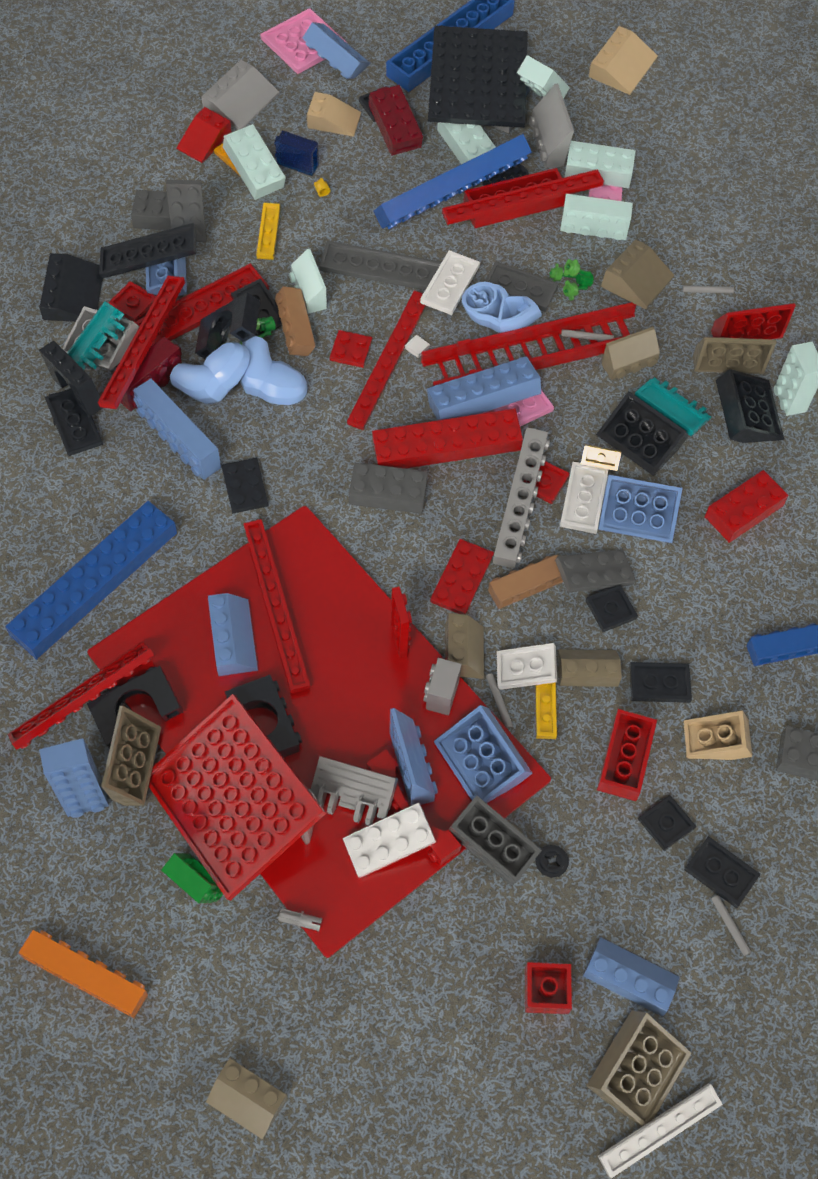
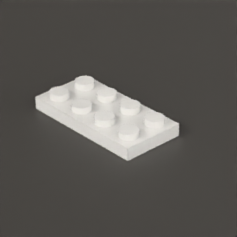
(450, 282)
(584, 498)
(389, 840)

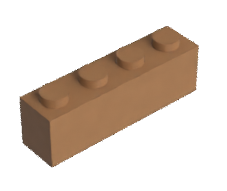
(295, 321)
(525, 582)

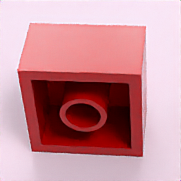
(548, 988)

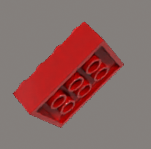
(754, 323)

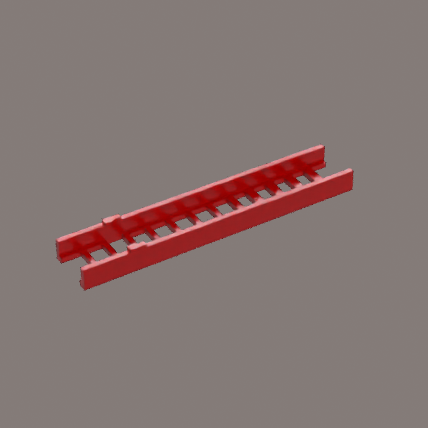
(532, 333)

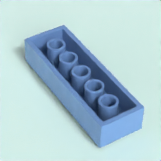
(485, 390)
(177, 429)
(74, 777)

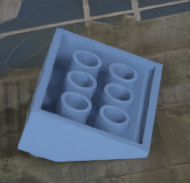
(640, 508)
(482, 755)
(411, 759)

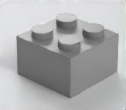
(442, 686)

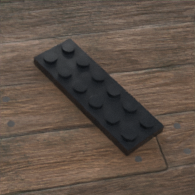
(148, 250)

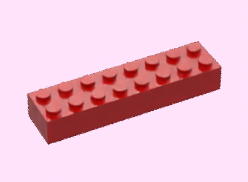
(448, 440)

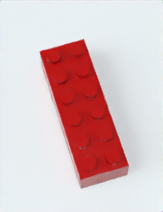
(513, 184)

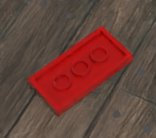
(462, 577)
(400, 621)

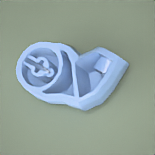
(494, 308)
(216, 376)
(271, 379)

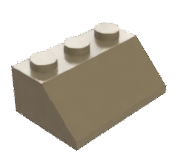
(631, 353)
(465, 644)
(589, 668)
(246, 1098)

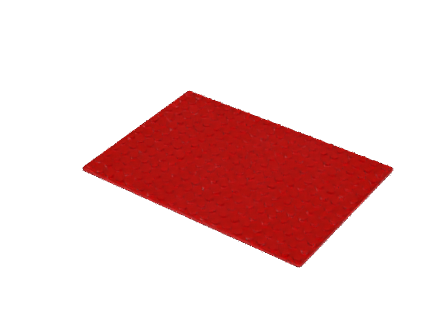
(344, 715)

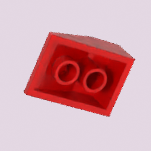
(204, 135)

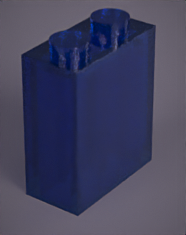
(297, 153)

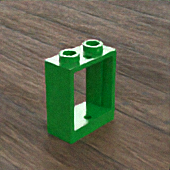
(192, 878)

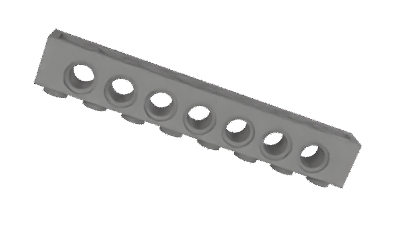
(532, 440)

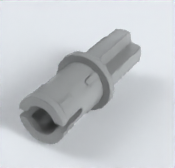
(299, 919)

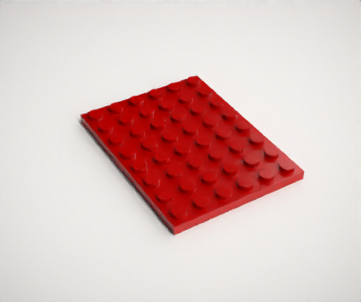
(233, 797)

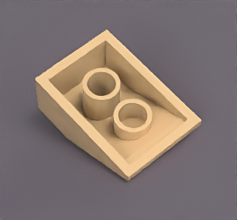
(332, 115)
(718, 737)

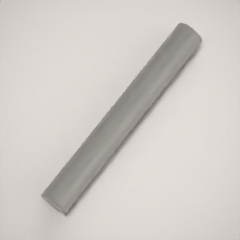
(708, 289)
(586, 335)
(499, 701)
(731, 925)

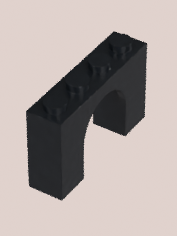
(239, 313)
(68, 372)
(152, 683)
(264, 694)

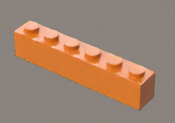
(83, 973)

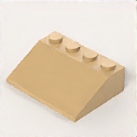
(622, 61)

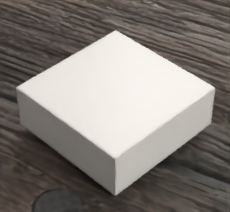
(416, 346)

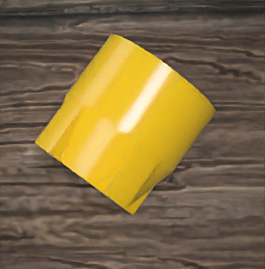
(322, 187)

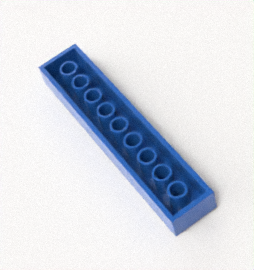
(415, 61)
(452, 182)
(91, 580)

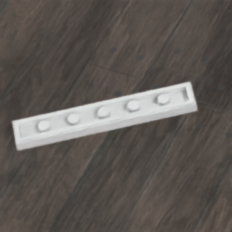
(659, 1130)

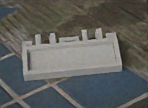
(356, 788)

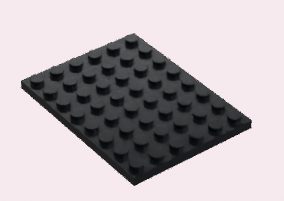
(477, 77)

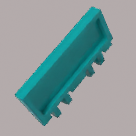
(94, 335)
(673, 405)

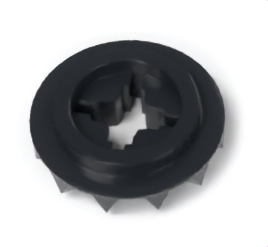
(549, 852)

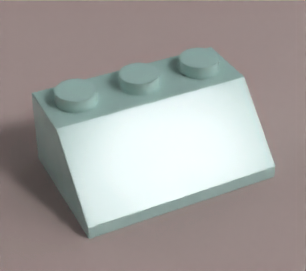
(308, 279)

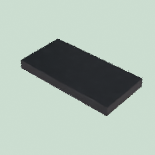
(73, 424)

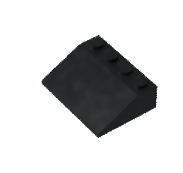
(69, 287)
(748, 408)
(642, 434)

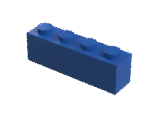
(783, 645)

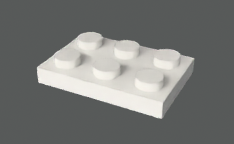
(526, 666)

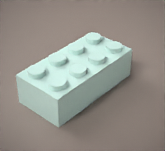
(540, 77)
(465, 140)
(253, 161)
(612, 162)
(596, 217)
(798, 379)

